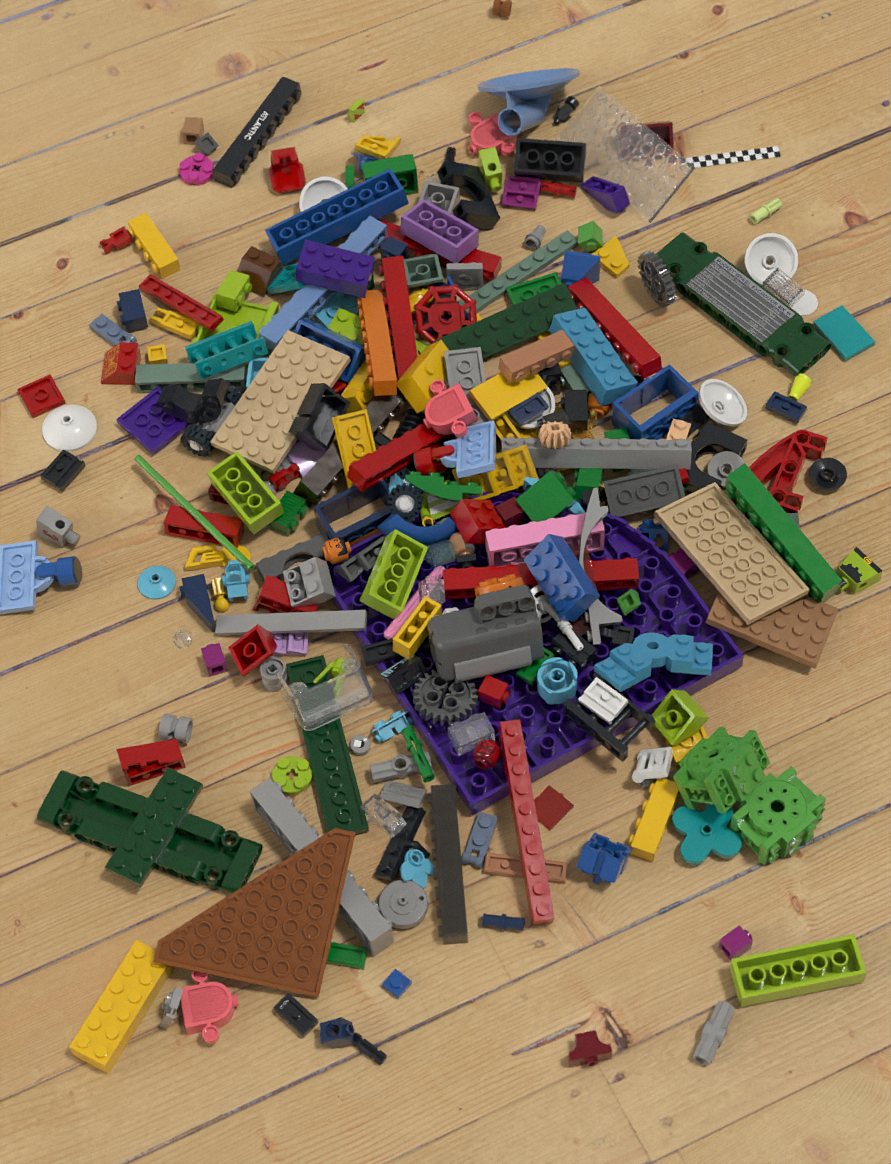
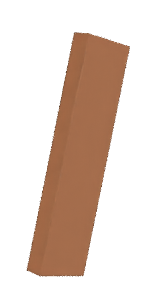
(511, 867)

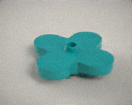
(700, 844)

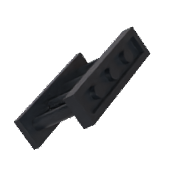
(604, 734)

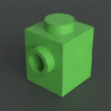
(590, 236)

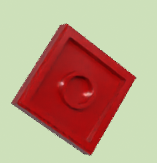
(41, 396)

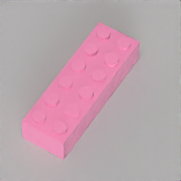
(514, 543)

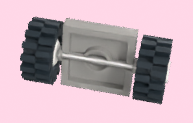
(198, 436)

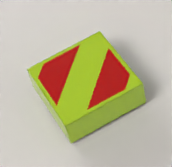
(356, 110)

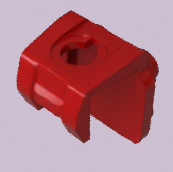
(286, 171)

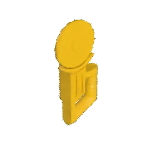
(211, 557)

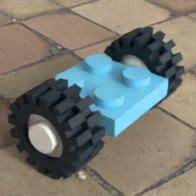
(403, 497)

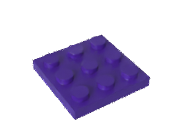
(151, 424)

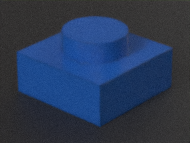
(396, 983)

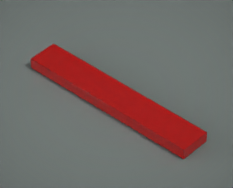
(181, 303)

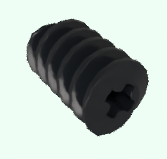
(409, 422)

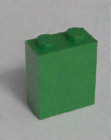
(547, 497)

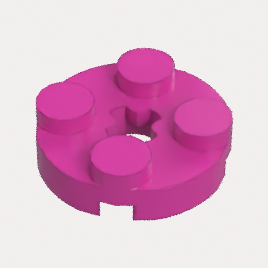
(193, 162)

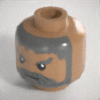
(460, 546)

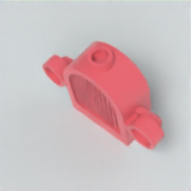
(488, 135)
(449, 410)
(207, 1007)

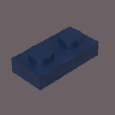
(786, 407)
(528, 409)

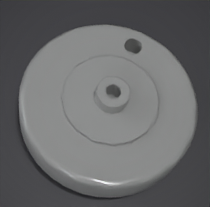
(403, 903)

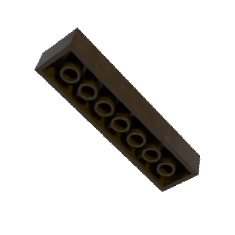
(330, 466)

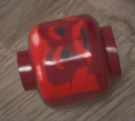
(486, 754)

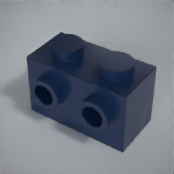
(393, 247)
(132, 309)

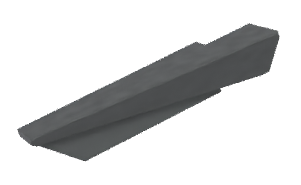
(362, 560)

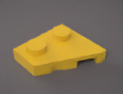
(377, 146)
(613, 257)

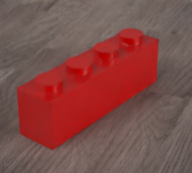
(183, 524)

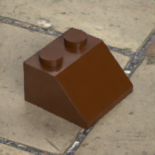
(262, 269)

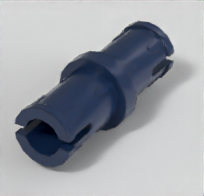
(503, 922)

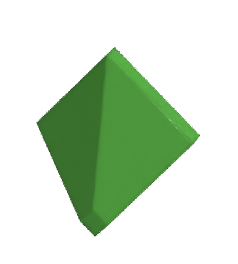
(629, 601)

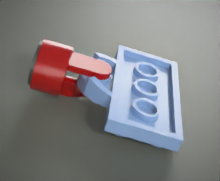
(468, 454)

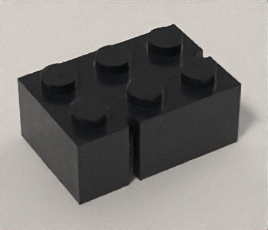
(315, 416)

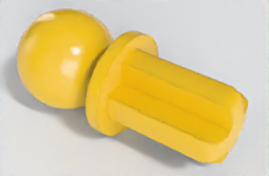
(221, 603)

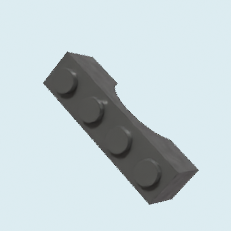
(285, 558)

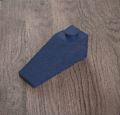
(198, 599)

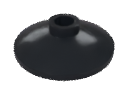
(831, 468)

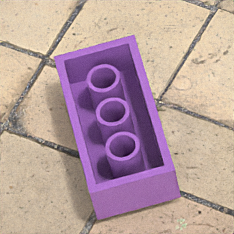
(439, 231)

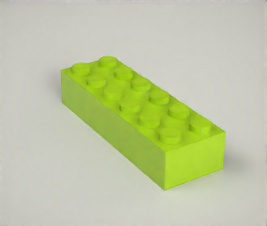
(797, 970)

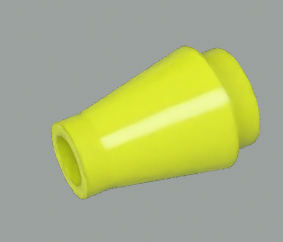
(800, 386)

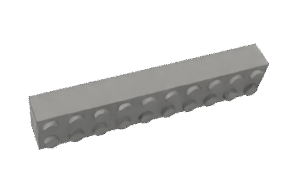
(295, 834)

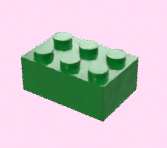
(402, 166)

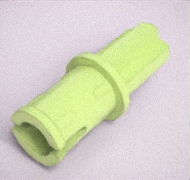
(765, 211)

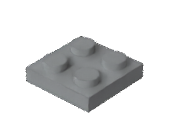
(466, 275)

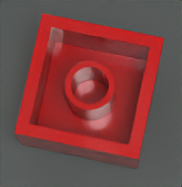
(474, 518)

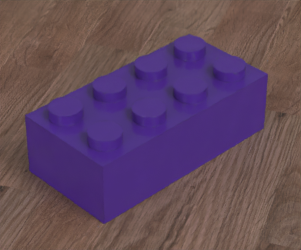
(335, 268)

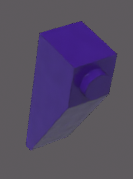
(607, 193)

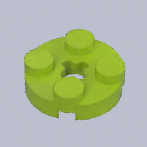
(292, 764)

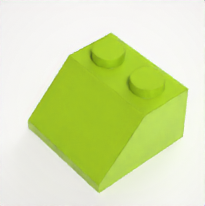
(679, 717)

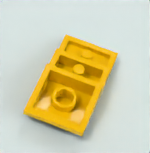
(509, 473)

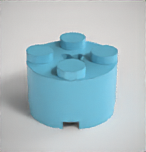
(557, 680)

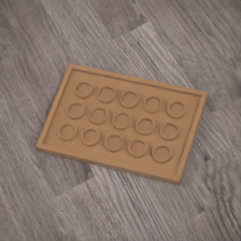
(793, 631)

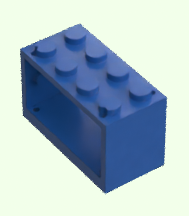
(650, 388)

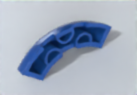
(425, 535)

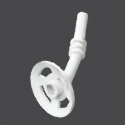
(545, 607)

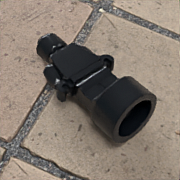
(563, 113)

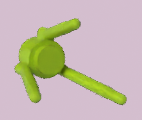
(335, 668)

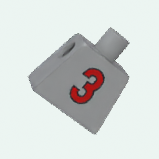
(56, 528)

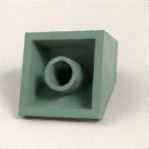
(423, 270)

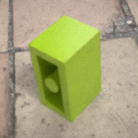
(233, 290)

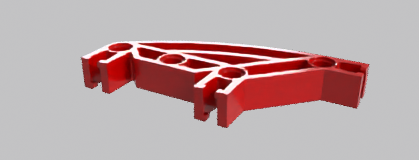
(785, 457)

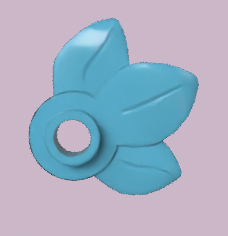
(416, 869)

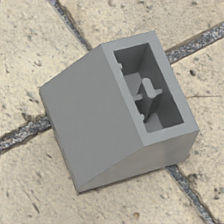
(309, 583)

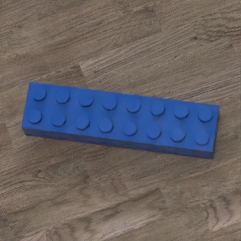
(337, 215)

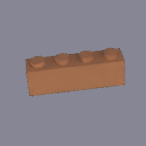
(536, 357)

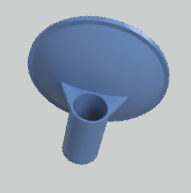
(526, 96)

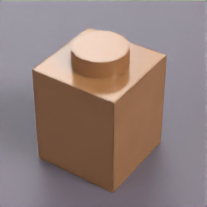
(192, 129)

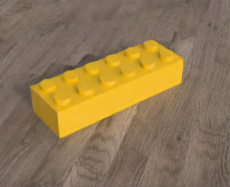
(120, 1008)

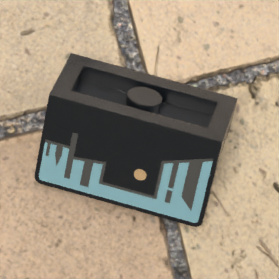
(404, 674)

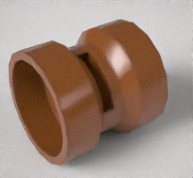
(502, 7)

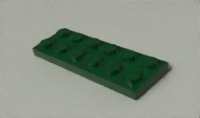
(154, 827)

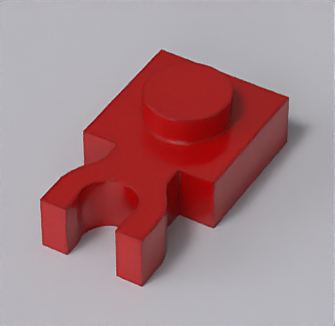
(118, 239)
(283, 477)

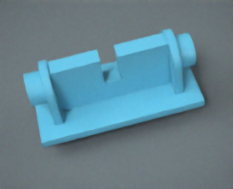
(384, 730)

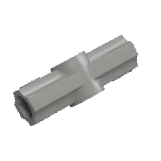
(389, 770)
(713, 1033)

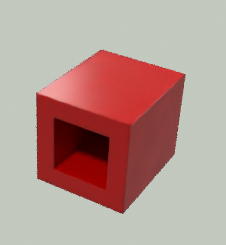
(493, 692)

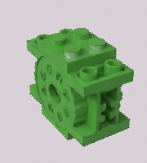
(721, 770)
(788, 806)

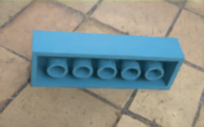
(594, 356)

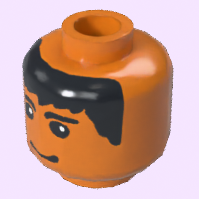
(336, 550)

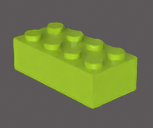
(245, 492)
(394, 574)

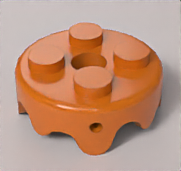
(495, 584)

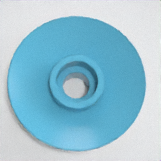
(156, 589)

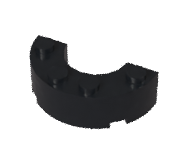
(192, 406)

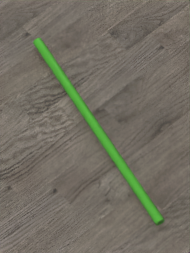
(195, 513)

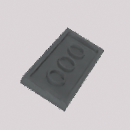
(644, 491)

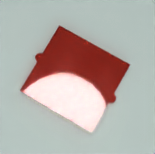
(551, 807)

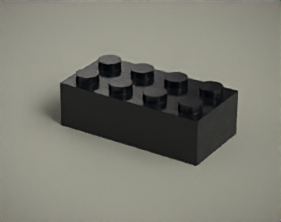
(550, 160)

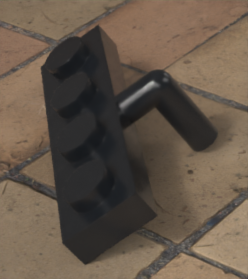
(400, 845)

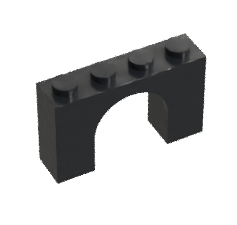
(481, 211)
(711, 440)

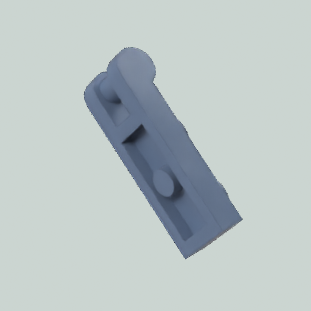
(110, 331)
(480, 839)

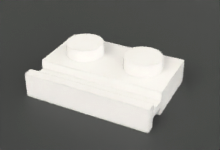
(603, 700)

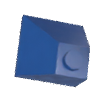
(580, 266)

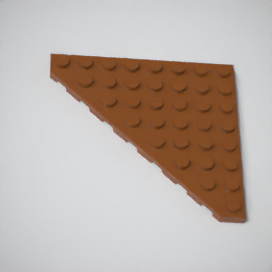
(272, 927)

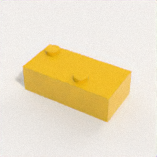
(424, 370)

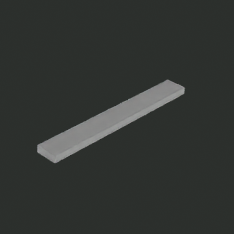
(293, 622)

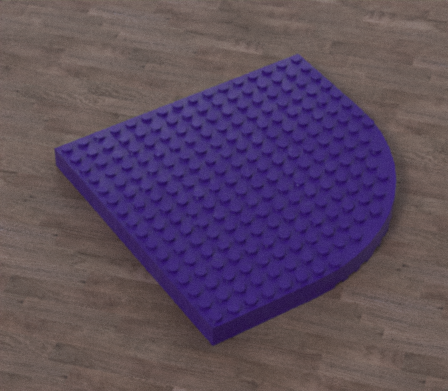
(549, 736)

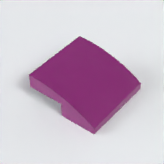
(521, 192)

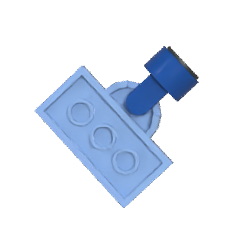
(26, 574)

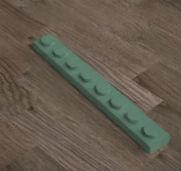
(523, 270)

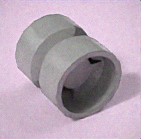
(269, 670)
(171, 728)

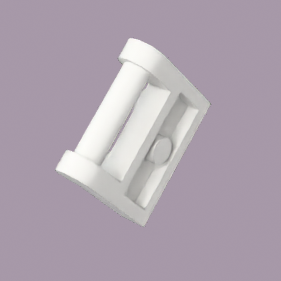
(658, 764)

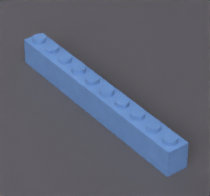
(311, 297)

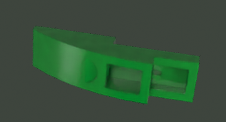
(434, 486)

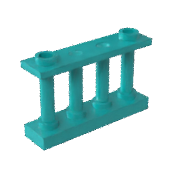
(226, 350)

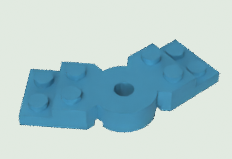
(633, 662)

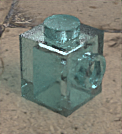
(440, 553)

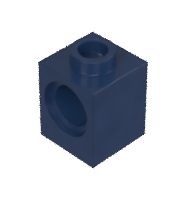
(336, 1033)

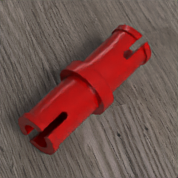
(558, 189)

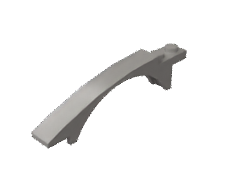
(597, 614)

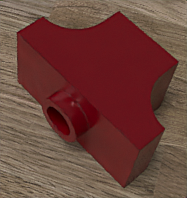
(589, 1050)

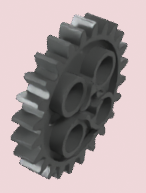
(656, 278)
(456, 704)

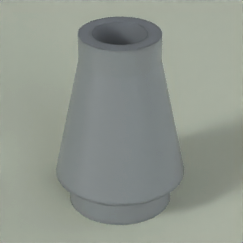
(535, 237)

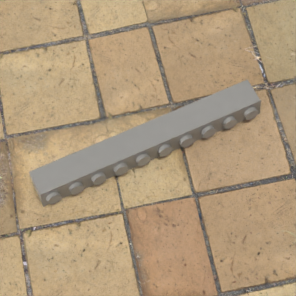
(607, 453)

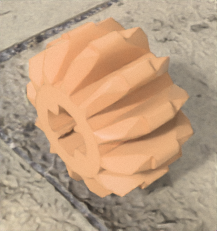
(555, 435)

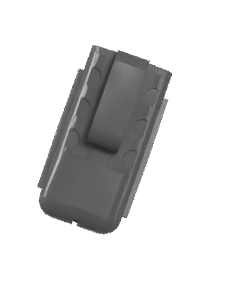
(487, 638)

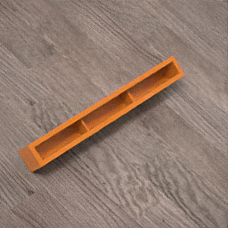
(378, 345)

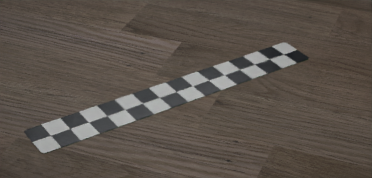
(733, 157)

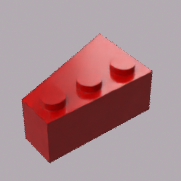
(150, 760)

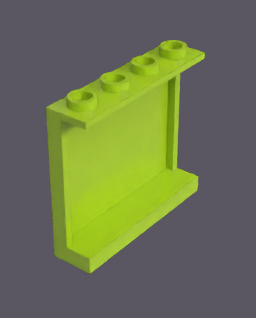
(248, 312)

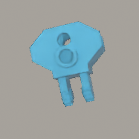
(236, 580)

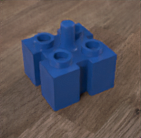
(603, 858)

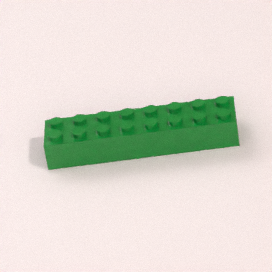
(782, 533)

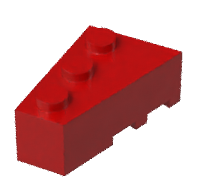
(275, 598)

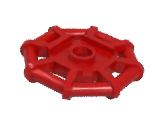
(439, 307)

